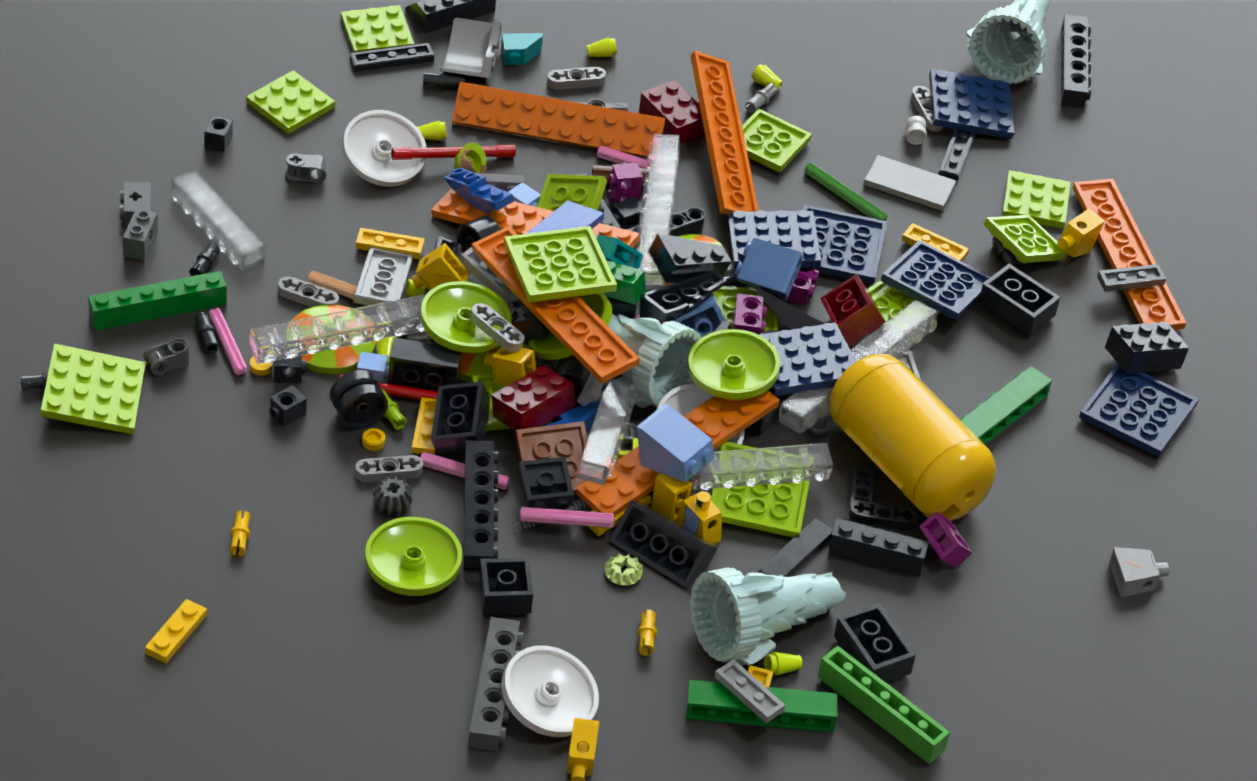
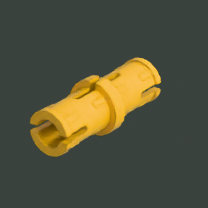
(240, 533)
(647, 632)

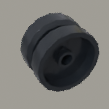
(358, 399)

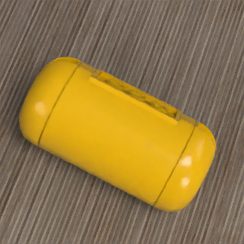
(912, 436)

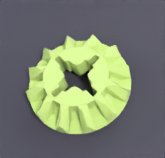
(630, 576)

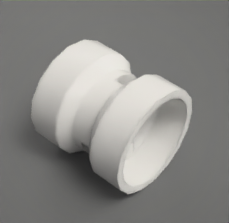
(916, 130)

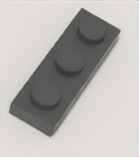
(1131, 277)

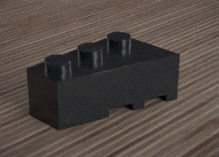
(686, 258)

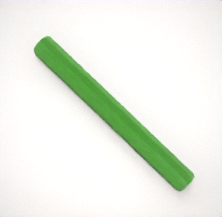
(844, 192)

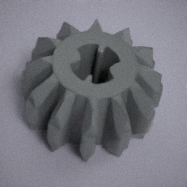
(392, 495)

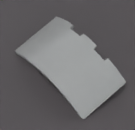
(472, 48)

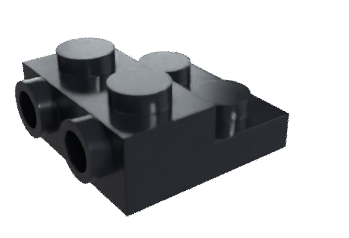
(546, 483)

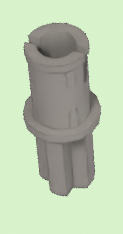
(760, 98)

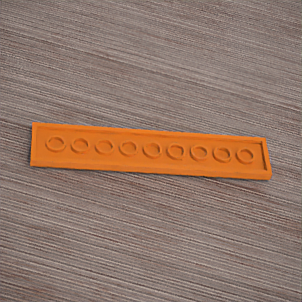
(555, 119)
(724, 134)
(516, 215)
(1127, 249)
(566, 318)
(716, 418)

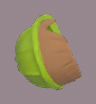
(471, 158)

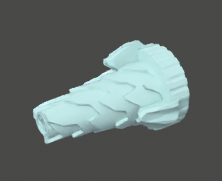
(1010, 41)
(661, 352)
(740, 612)

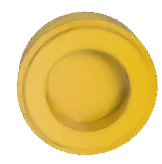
(260, 369)
(373, 439)

